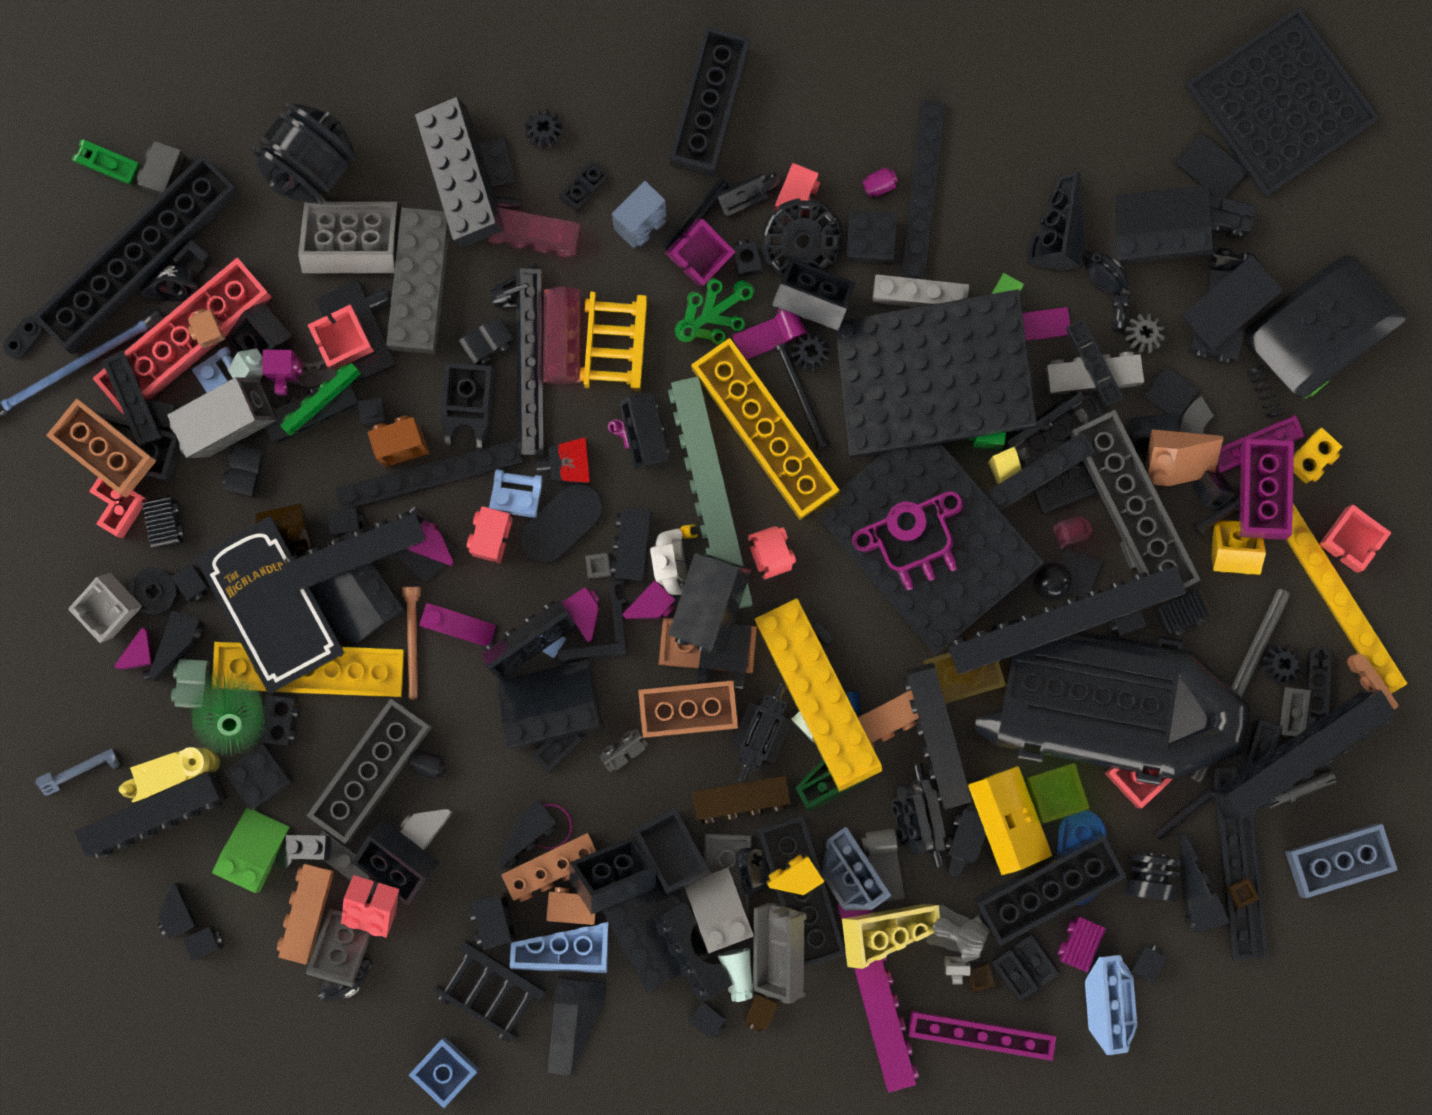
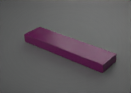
(1285, 430)

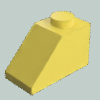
(1005, 465)

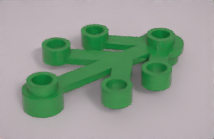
(711, 312)

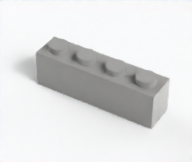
(915, 292)
(1072, 376)

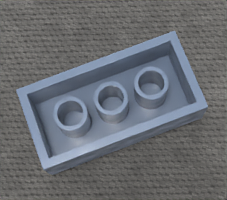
(1341, 860)

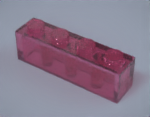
(538, 232)
(561, 336)

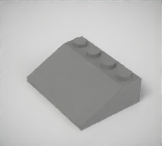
(349, 237)

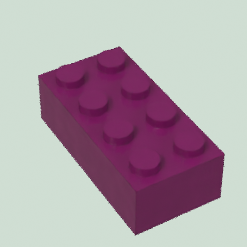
(1266, 489)

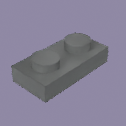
(1294, 711)

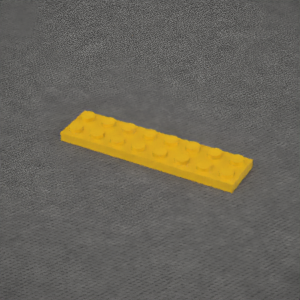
(355, 673)

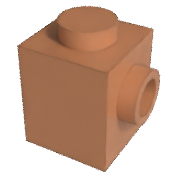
(205, 328)

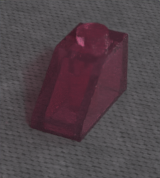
(1072, 531)

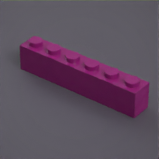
(981, 1035)

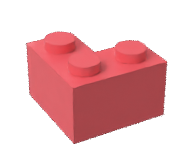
(121, 510)

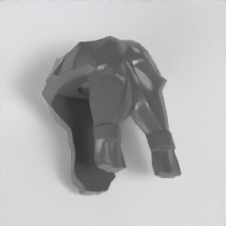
(959, 933)

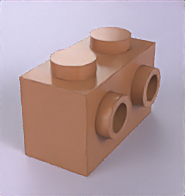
(568, 908)

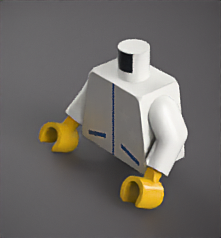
(669, 559)

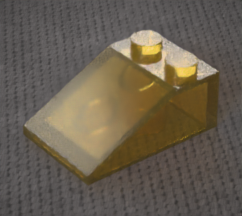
(967, 684)

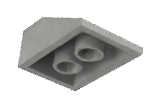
(719, 910)

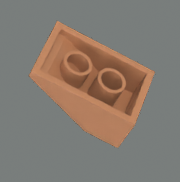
(1180, 456)

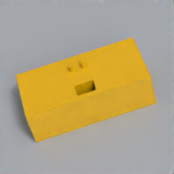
(1010, 820)

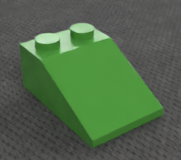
(251, 850)

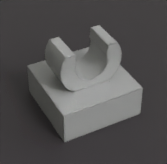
(955, 967)

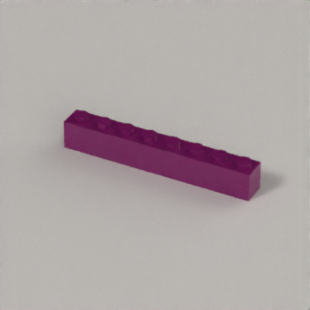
(883, 1019)

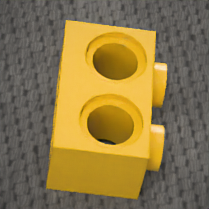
(1310, 452)

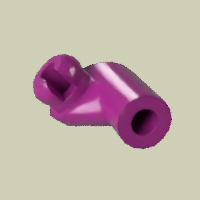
(617, 427)

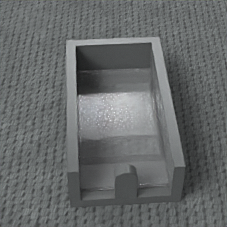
(779, 952)

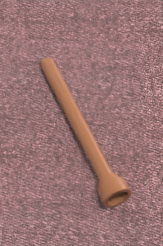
(411, 596)

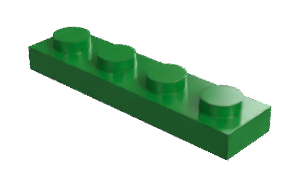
(326, 393)

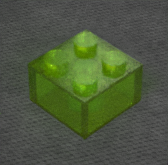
(1057, 793)

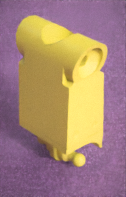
(168, 771)

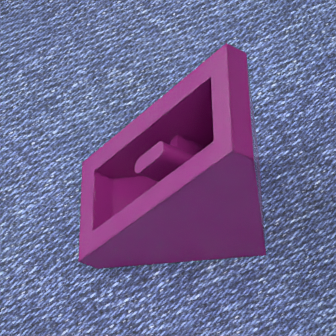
(138, 653)

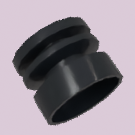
(1153, 877)

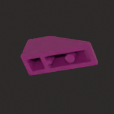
(457, 625)

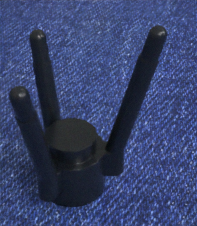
(502, 294)

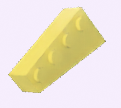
(881, 933)

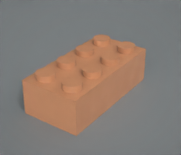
(101, 448)
(688, 709)

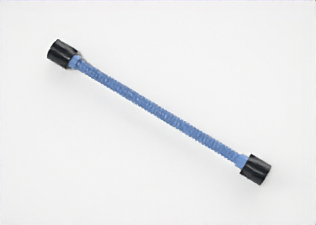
(147, 323)

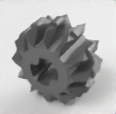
(1148, 326)

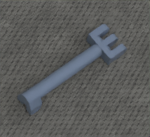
(49, 784)

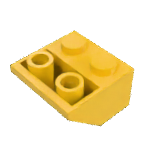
(798, 878)

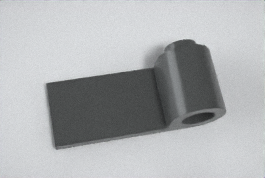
(884, 857)

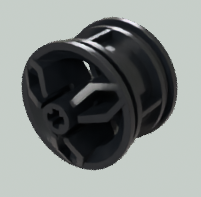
(304, 153)

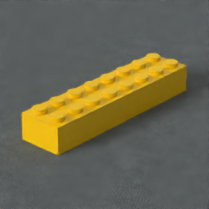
(764, 429)
(818, 695)

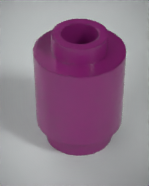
(880, 182)

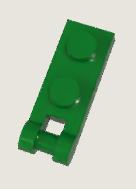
(106, 162)

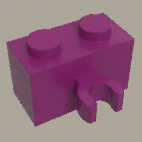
(282, 367)

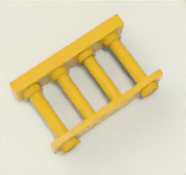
(635, 332)

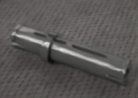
(1304, 787)

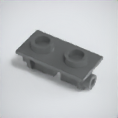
(630, 742)

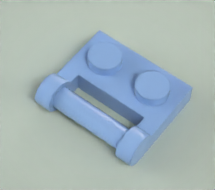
(209, 372)
(516, 501)

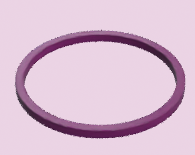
(570, 830)

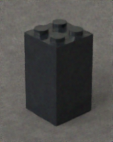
(709, 603)

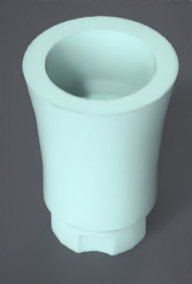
(738, 968)

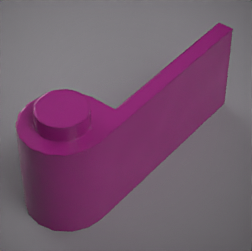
(1046, 323)
(767, 335)

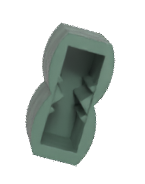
(188, 676)

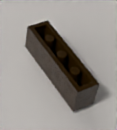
(740, 798)

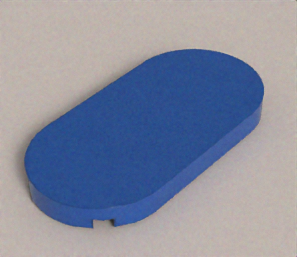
(1077, 828)

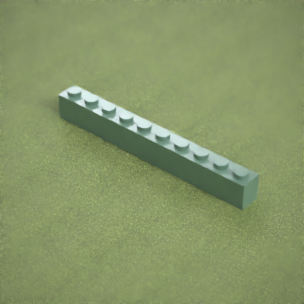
(706, 473)

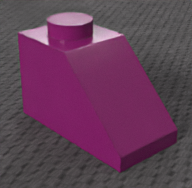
(434, 546)
(651, 604)
(584, 611)

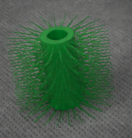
(227, 712)

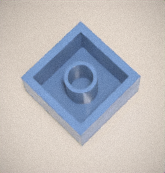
(444, 1072)

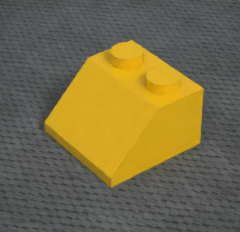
(1235, 553)

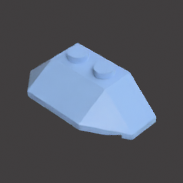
(1111, 1004)

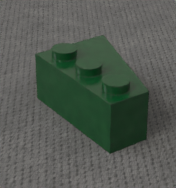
(820, 787)

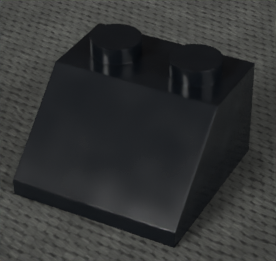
(258, 330)

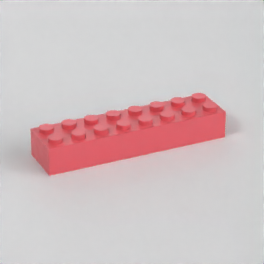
(169, 347)

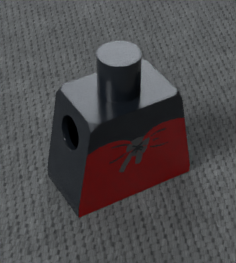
(567, 463)

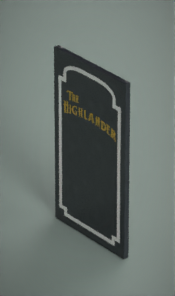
(277, 628)

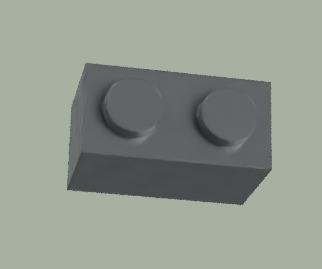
(160, 168)

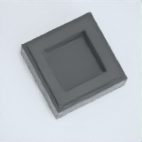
(598, 565)

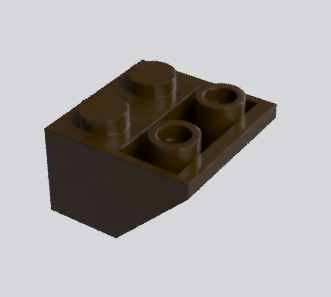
(292, 526)

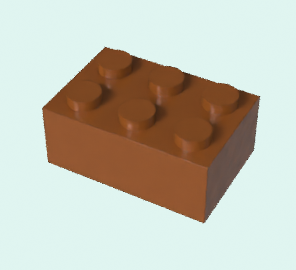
(398, 441)

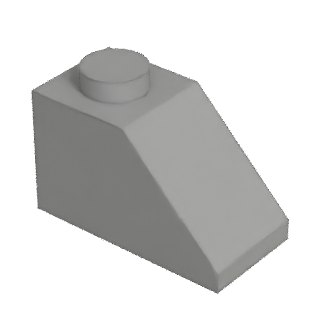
(424, 826)

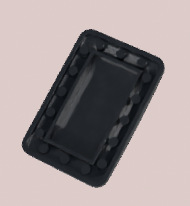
(1324, 325)

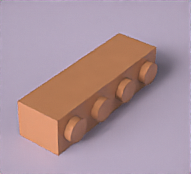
(888, 718)
(306, 913)

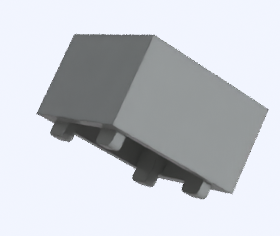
(105, 607)

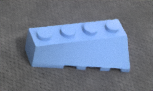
(564, 951)

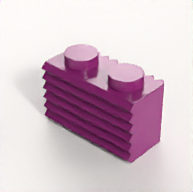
(1081, 943)

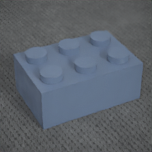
(640, 215)

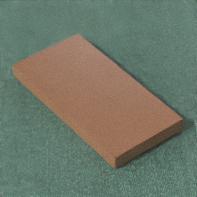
(688, 656)

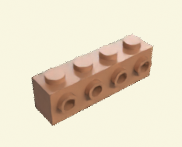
(546, 868)

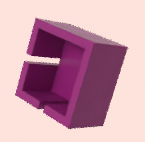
(700, 252)

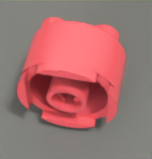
(771, 551)

